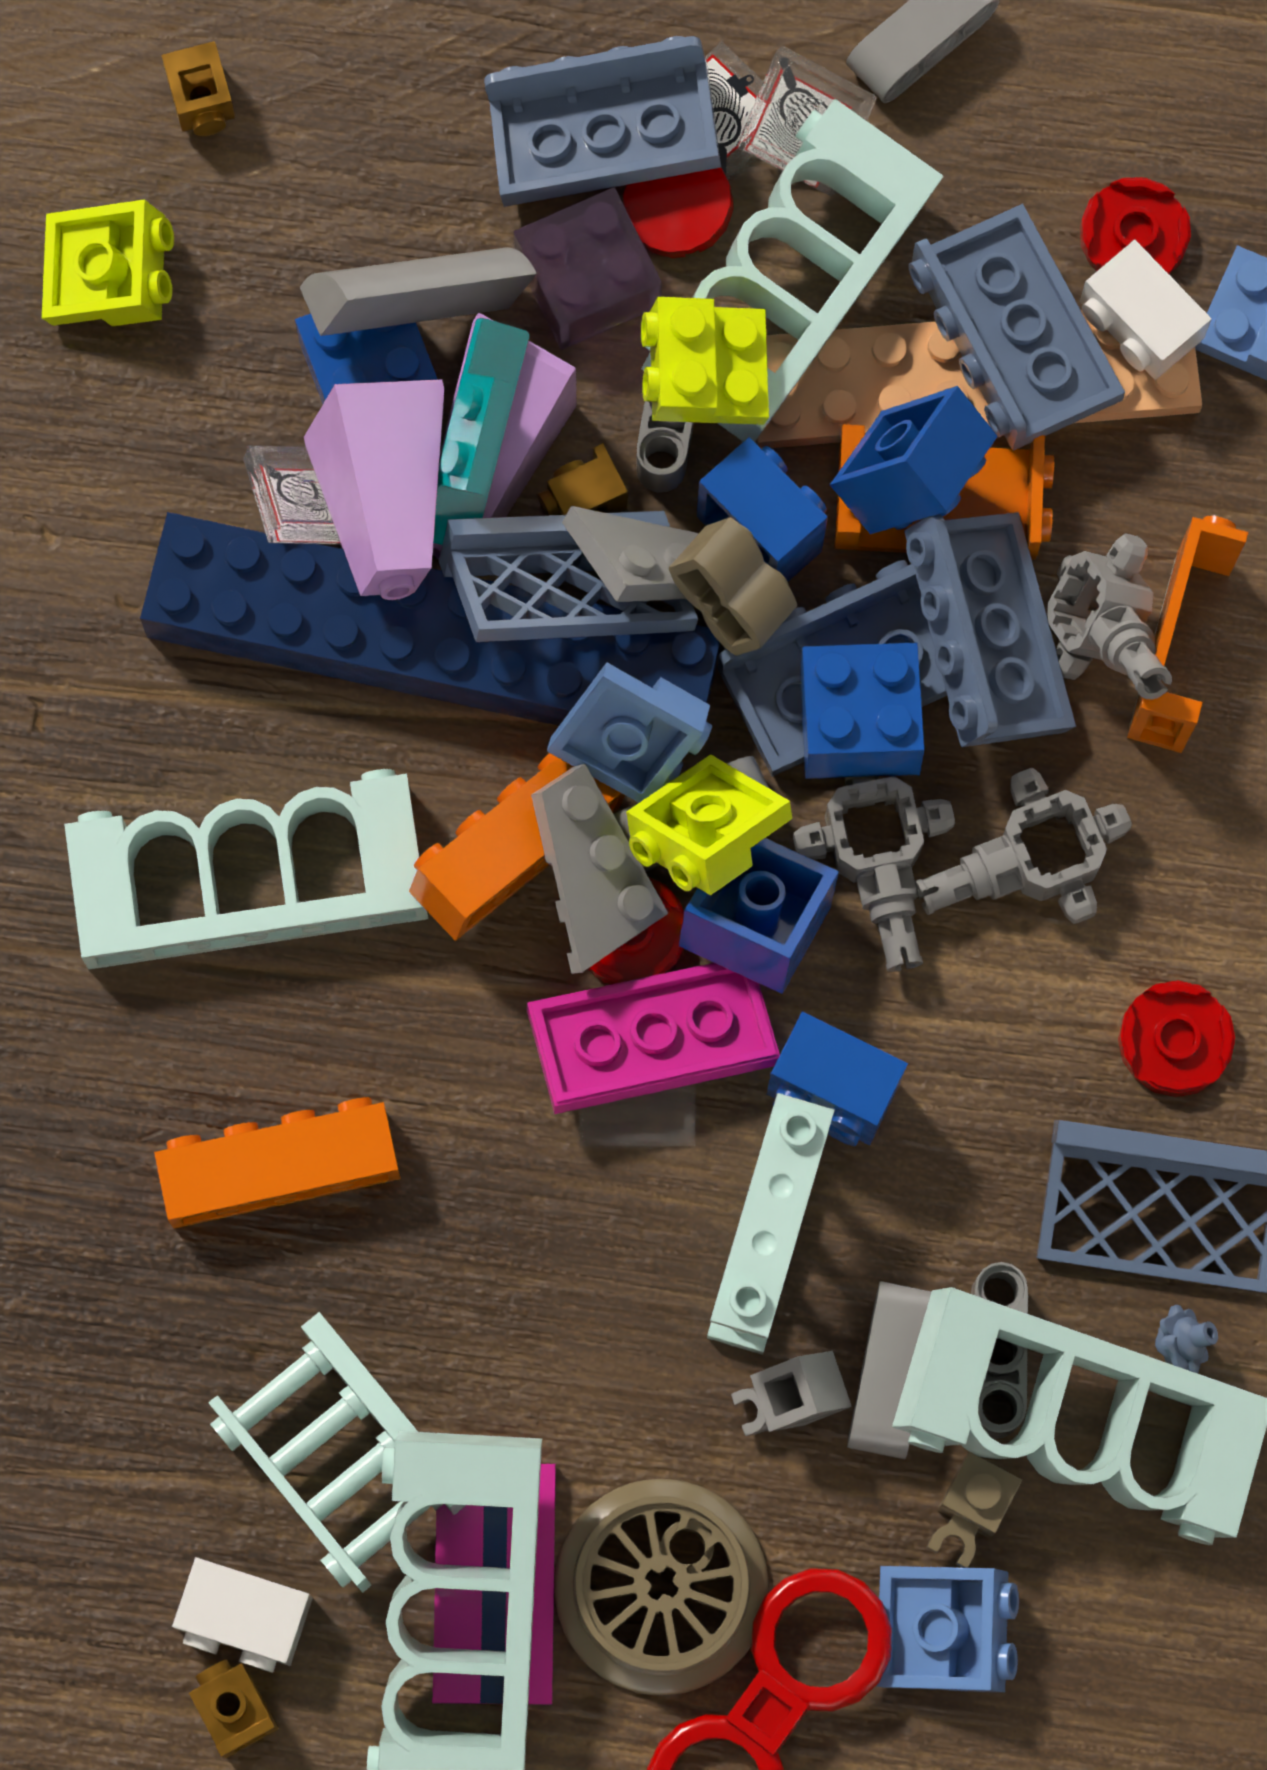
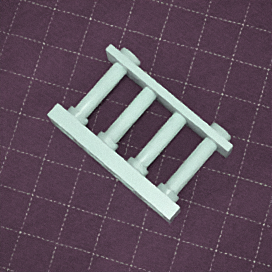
(770, 1223)
(359, 1398)

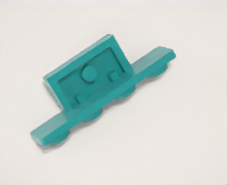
(478, 422)

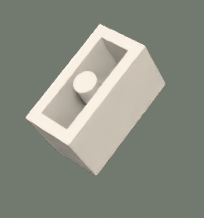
(1143, 310)
(242, 1614)

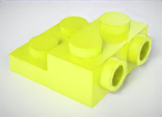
(106, 264)
(705, 362)
(705, 824)

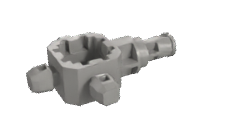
(1104, 613)
(1004, 862)
(887, 878)

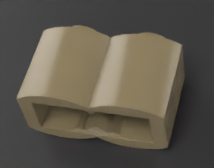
(733, 586)

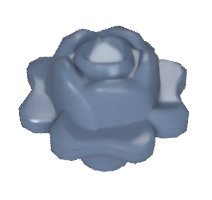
(1184, 1339)

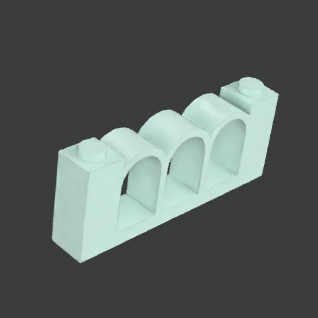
(865, 170)
(105, 891)
(1217, 1446)
(461, 1472)

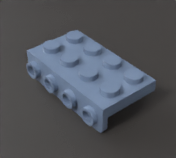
(602, 120)
(1015, 327)
(989, 628)
(768, 679)

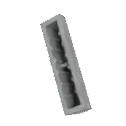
(416, 290)

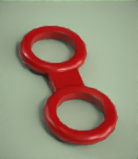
(774, 1699)

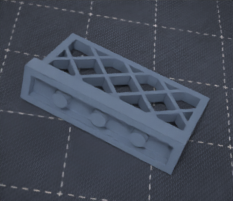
(543, 545)
(1153, 1154)

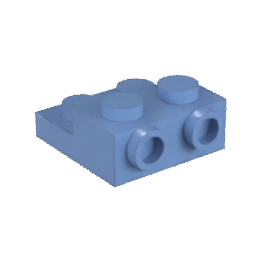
(1240, 315)
(632, 732)
(949, 1628)

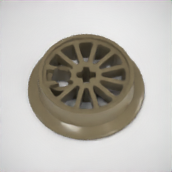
(699, 1513)

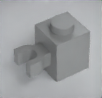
(795, 1393)

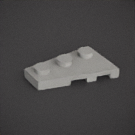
(629, 553)
(597, 877)

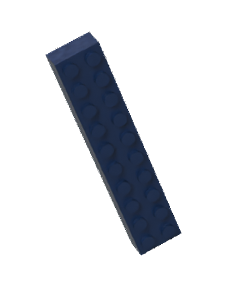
(303, 612)

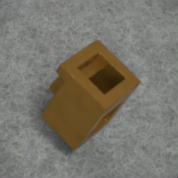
(197, 73)
(585, 486)
(250, 1722)

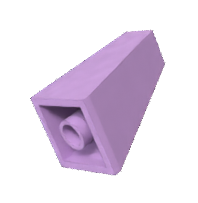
(537, 415)
(379, 476)

